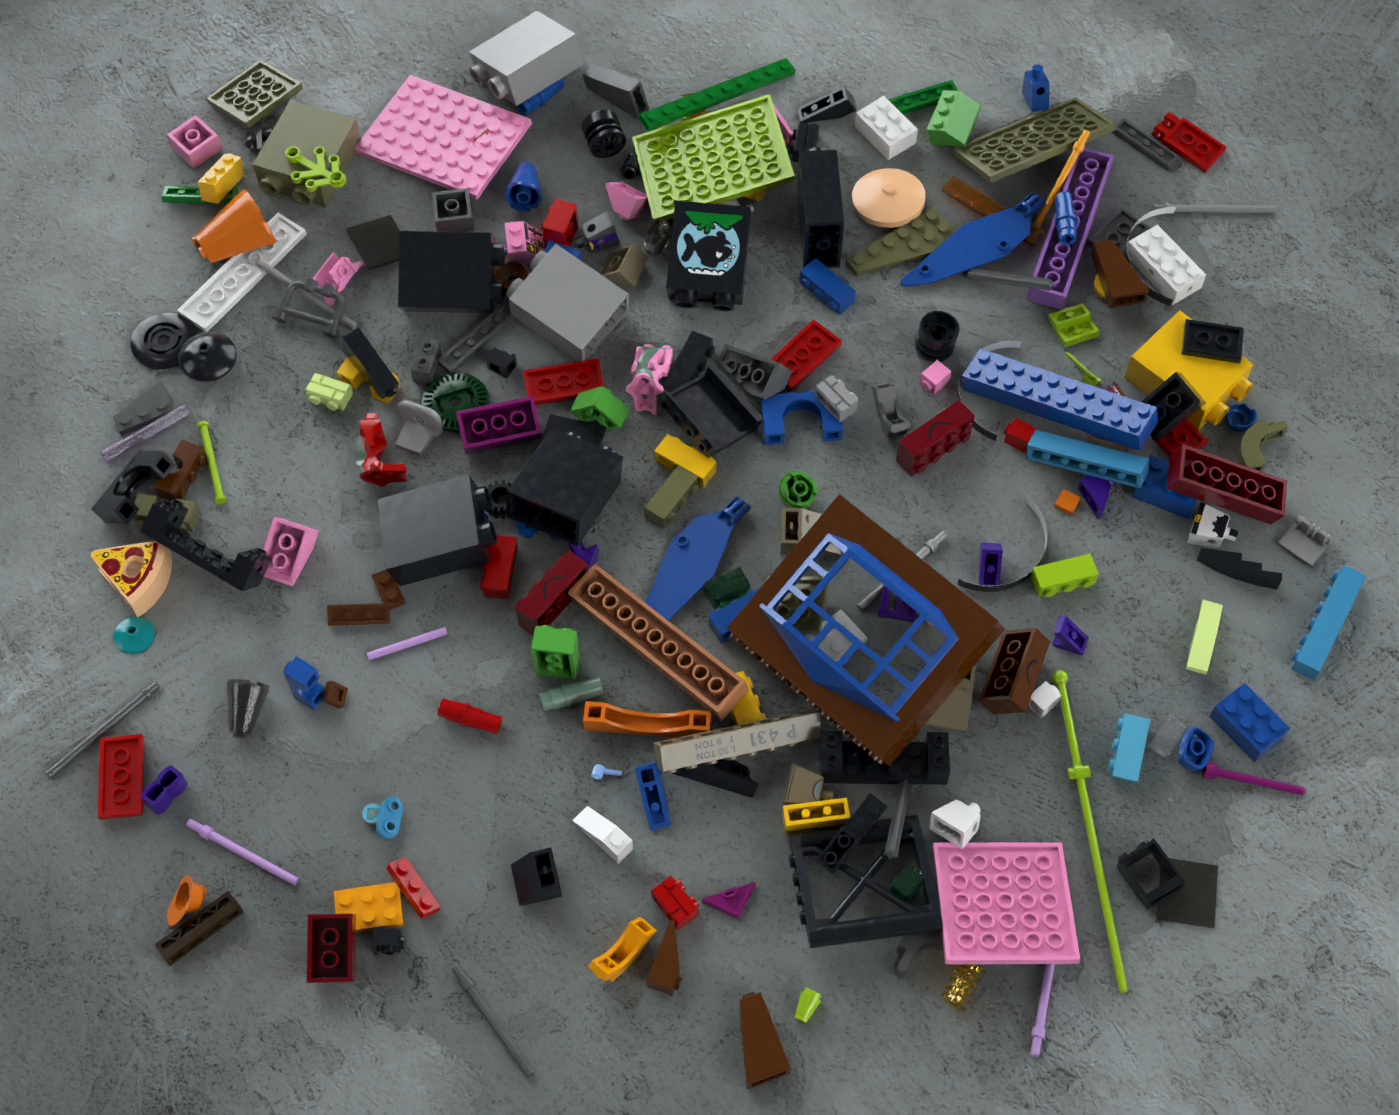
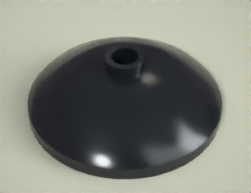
(209, 363)

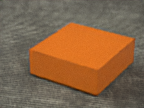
(1067, 502)

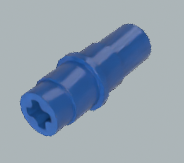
(540, 98)
(1065, 218)

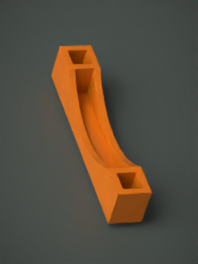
(612, 719)

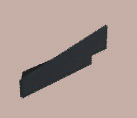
(724, 775)

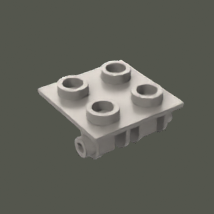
(1306, 540)

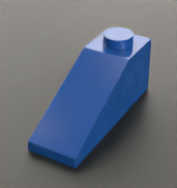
(653, 795)

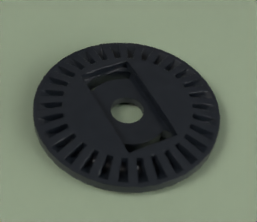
(153, 328)

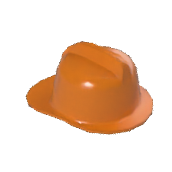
(186, 900)

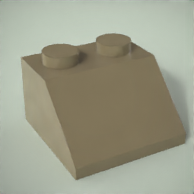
(624, 266)

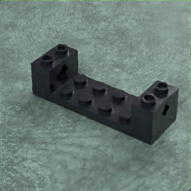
(163, 526)
(918, 763)

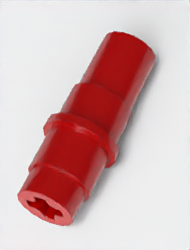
(469, 716)

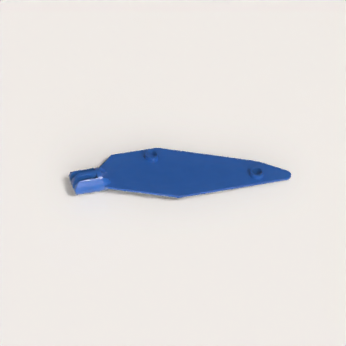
(977, 243)
(693, 558)

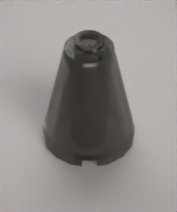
(244, 705)

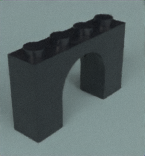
(115, 503)

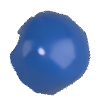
(1240, 417)

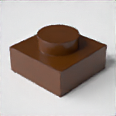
(335, 694)

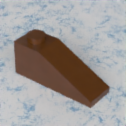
(665, 969)

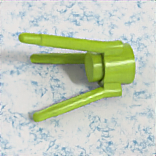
(1089, 378)

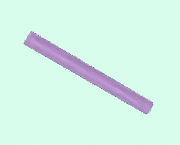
(407, 643)

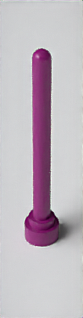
(1212, 771)

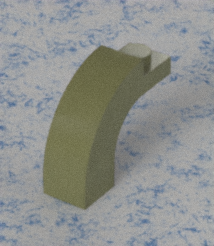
(1259, 433)

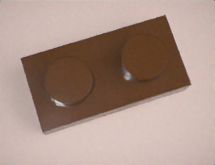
(388, 589)

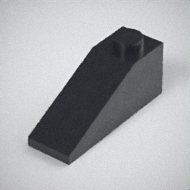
(829, 106)

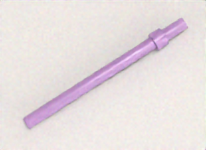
(208, 833)
(1038, 1031)

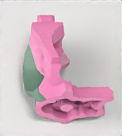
(648, 368)

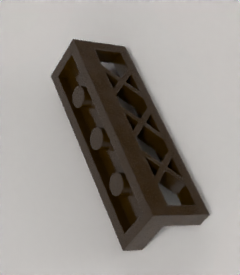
(201, 931)

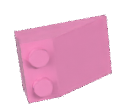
(289, 547)

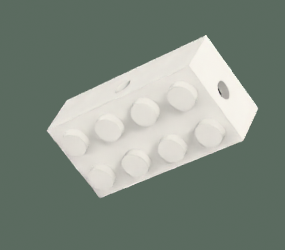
(1165, 264)

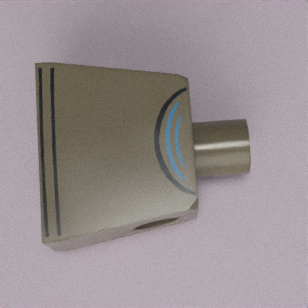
(805, 787)

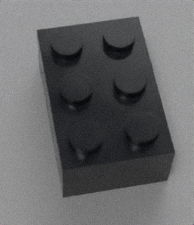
(1175, 404)

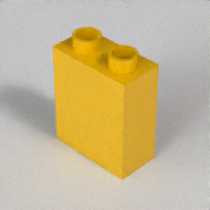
(1211, 378)

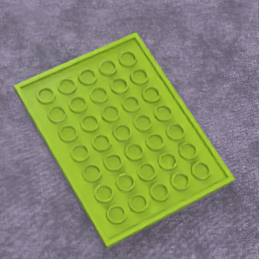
(713, 157)

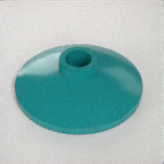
(137, 641)

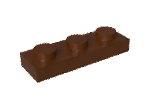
(358, 614)

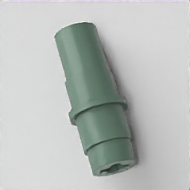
(570, 694)

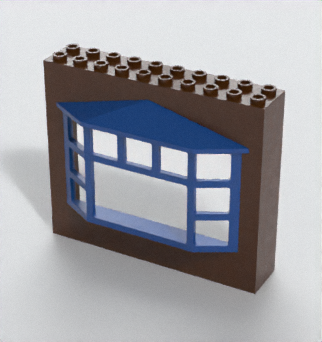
(825, 682)

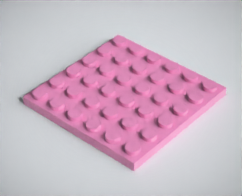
(1005, 903)

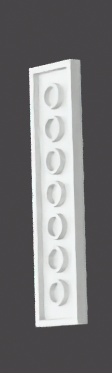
(239, 276)

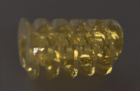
(960, 985)

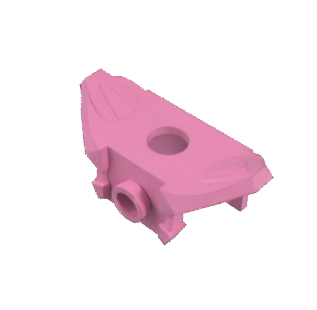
(337, 273)

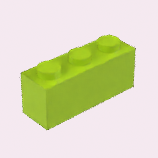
(1064, 575)

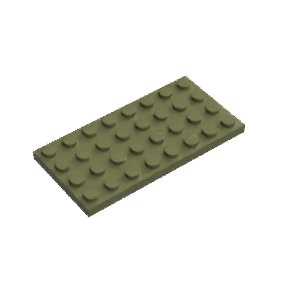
(1033, 139)

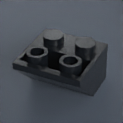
(536, 877)

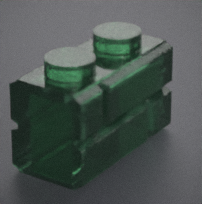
(726, 588)
(907, 884)

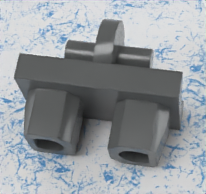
(261, 135)

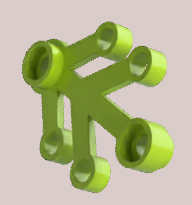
(335, 179)

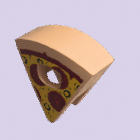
(136, 572)

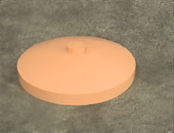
(888, 198)

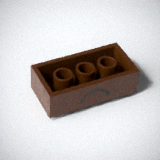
(1014, 671)

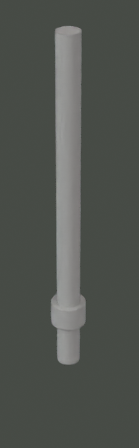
(929, 547)

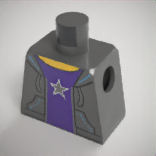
(598, 234)

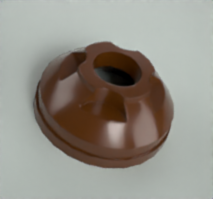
(510, 271)

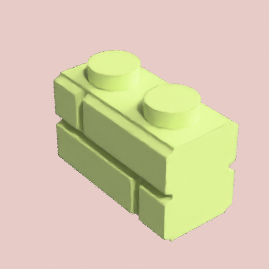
(329, 392)

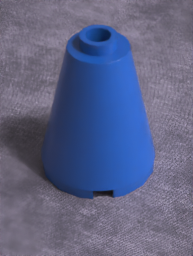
(524, 188)

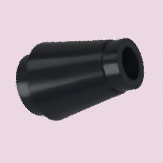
(630, 167)

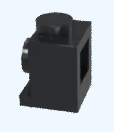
(501, 362)
(387, 941)

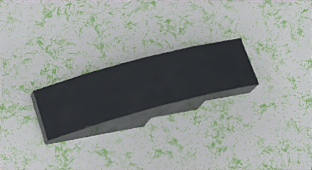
(1233, 566)

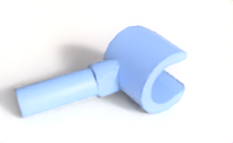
(599, 770)

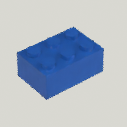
(1155, 490)
(1249, 722)

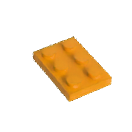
(373, 906)

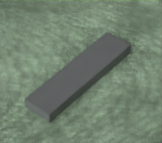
(1146, 144)

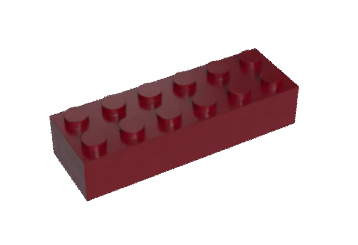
(1227, 484)

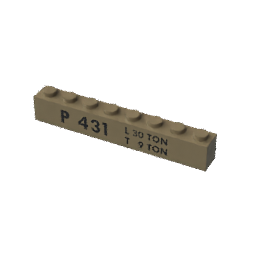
(737, 740)

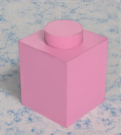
(935, 377)

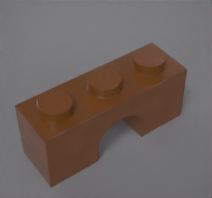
(176, 485)

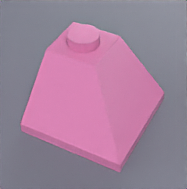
(626, 200)

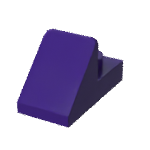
(588, 555)
(1069, 636)

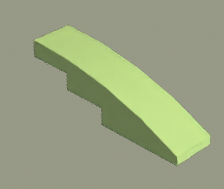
(1204, 637)

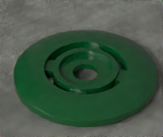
(454, 386)

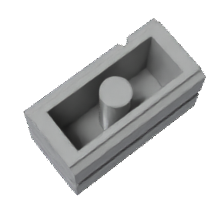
(836, 398)

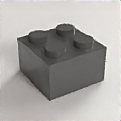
(453, 211)

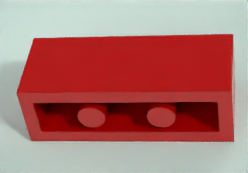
(500, 571)

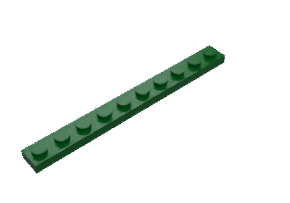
(716, 94)

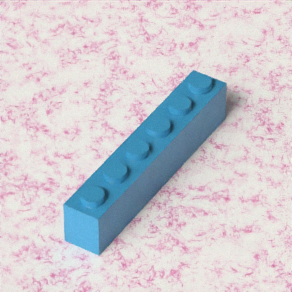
(1088, 458)
(1328, 622)

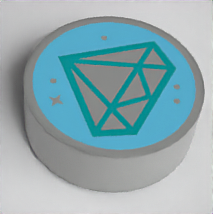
(370, 813)

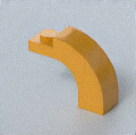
(624, 951)

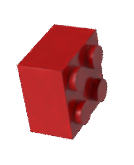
(560, 223)

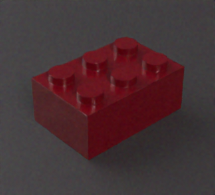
(331, 948)

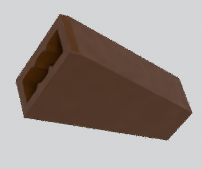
(1116, 275)
(761, 1045)

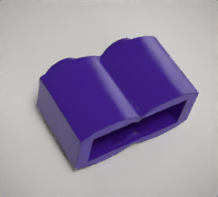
(161, 792)

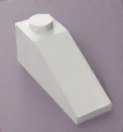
(604, 834)

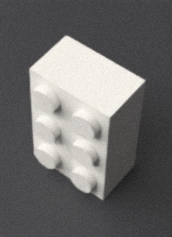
(885, 127)

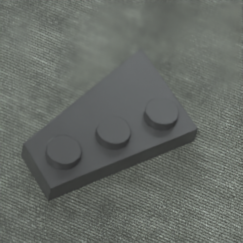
(144, 409)

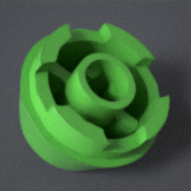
(797, 490)

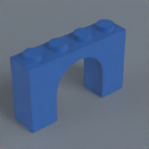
(779, 405)

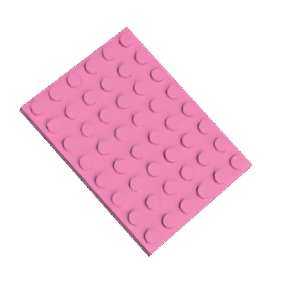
(432, 135)

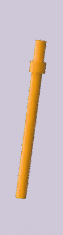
(1078, 148)

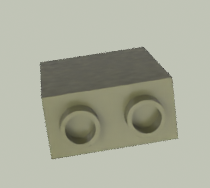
(306, 129)

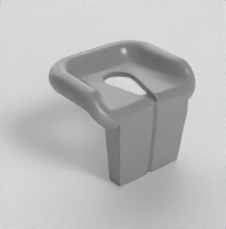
(413, 435)

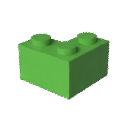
(600, 406)

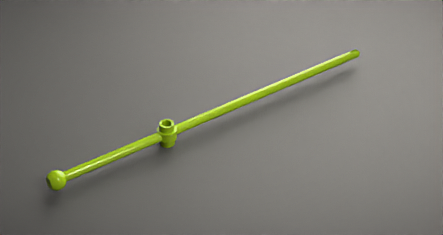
(1079, 774)

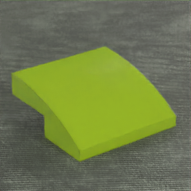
(1073, 325)

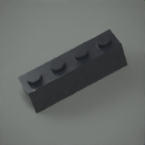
(689, 361)

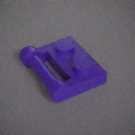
(901, 610)

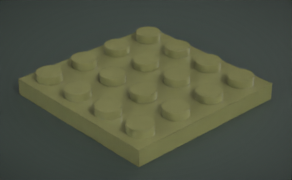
(254, 93)

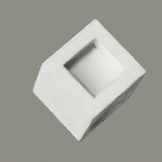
(1044, 699)

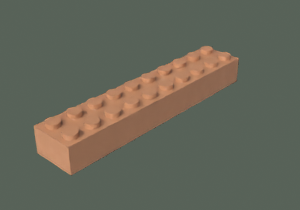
(658, 642)

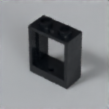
(1162, 892)

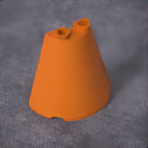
(234, 230)

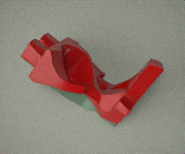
(369, 452)

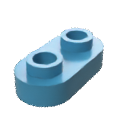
(389, 816)

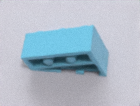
(1128, 747)

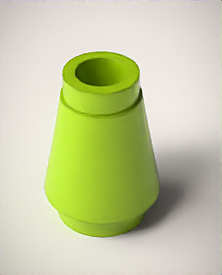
(807, 1004)

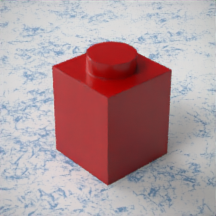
(1019, 434)

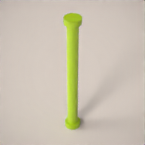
(220, 497)

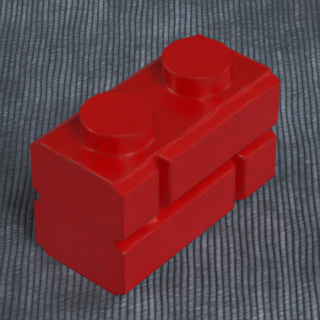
(675, 902)

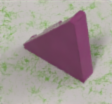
(732, 900)

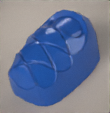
(1195, 749)

